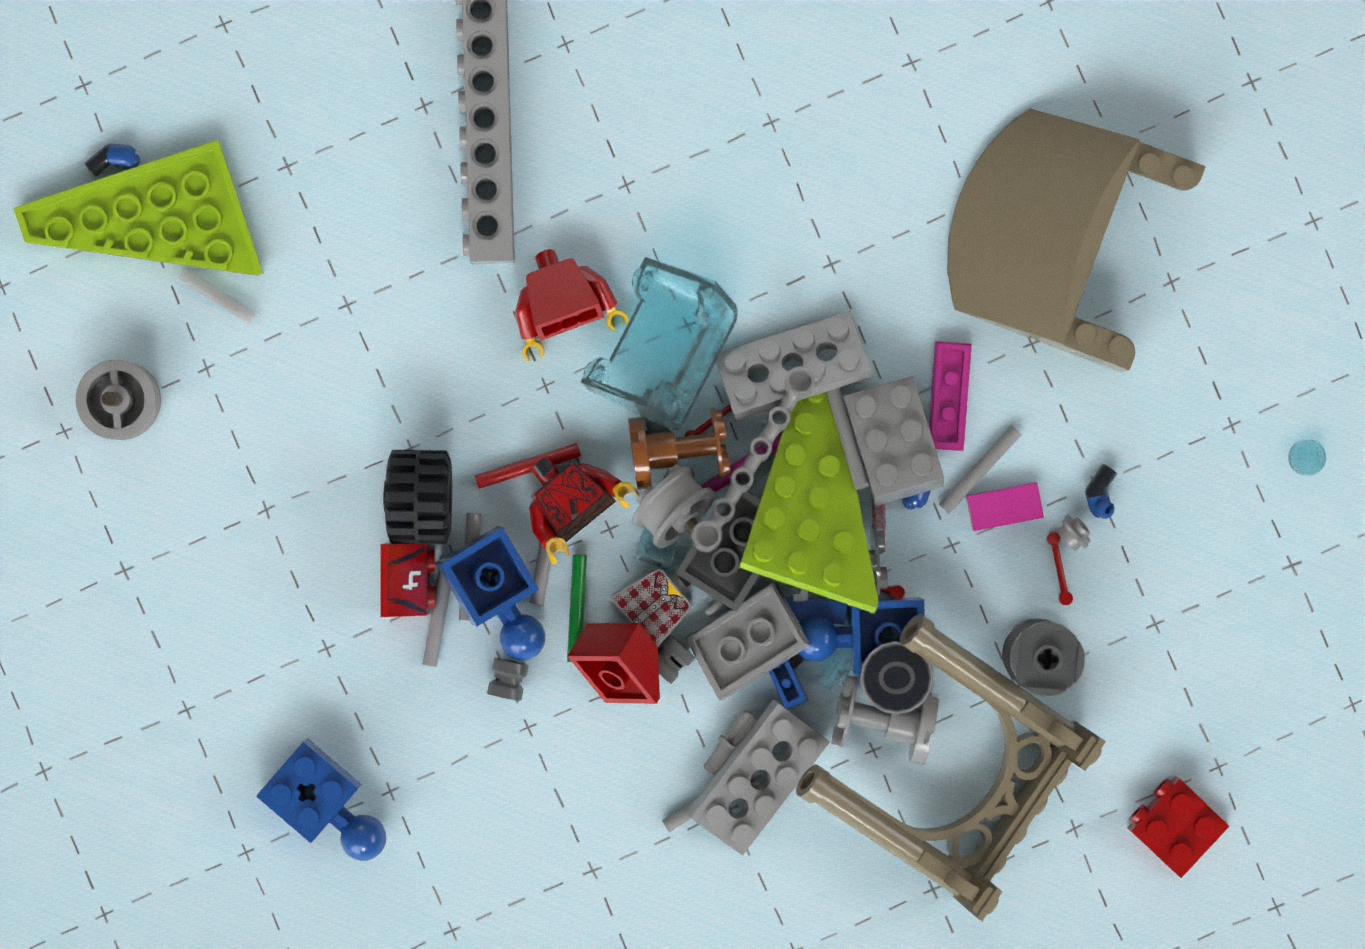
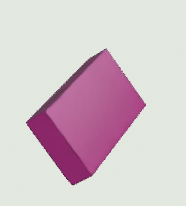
(1004, 506)

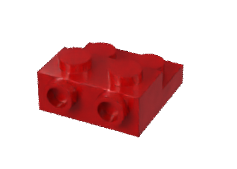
(1177, 825)

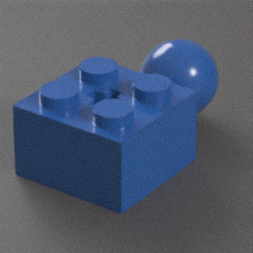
(863, 631)
(521, 635)
(361, 835)

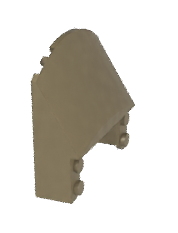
(1035, 225)

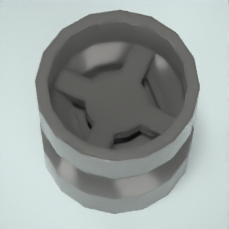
(681, 657)
(508, 676)

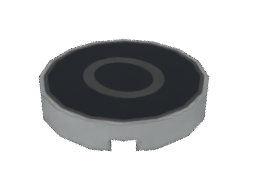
(895, 678)

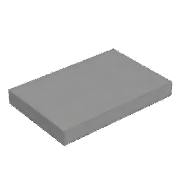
(748, 642)

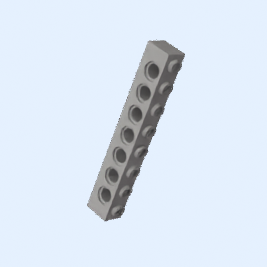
(500, 245)

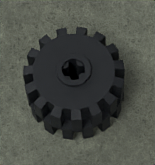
(418, 497)

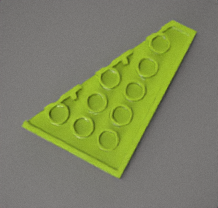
(160, 212)
(811, 514)

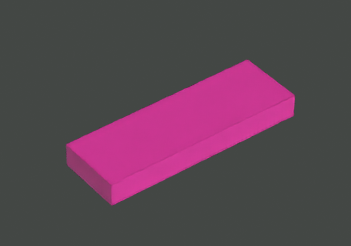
(949, 395)

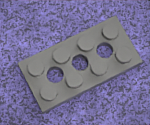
(800, 344)
(764, 799)

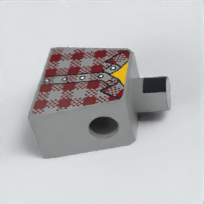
(655, 603)

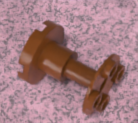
(664, 450)

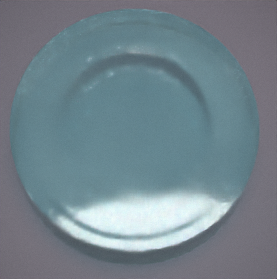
(1307, 457)

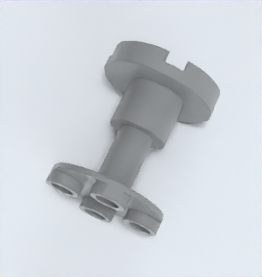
(908, 727)

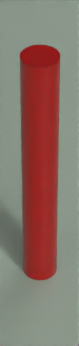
(523, 467)

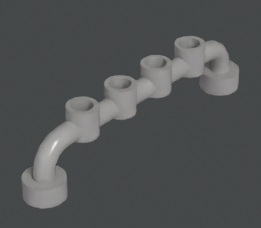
(798, 384)

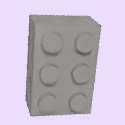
(894, 441)

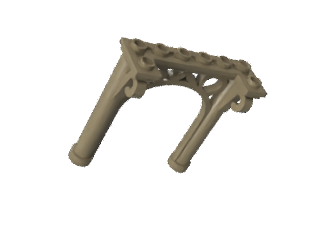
(971, 884)

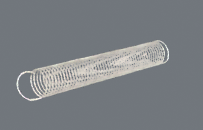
(218, 295)

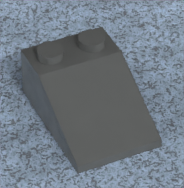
(719, 570)

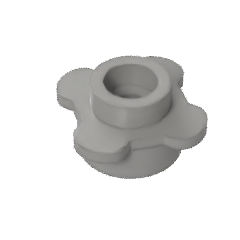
(1074, 532)

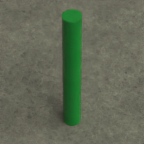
(577, 599)

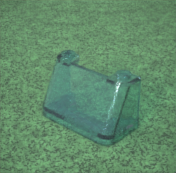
(665, 345)

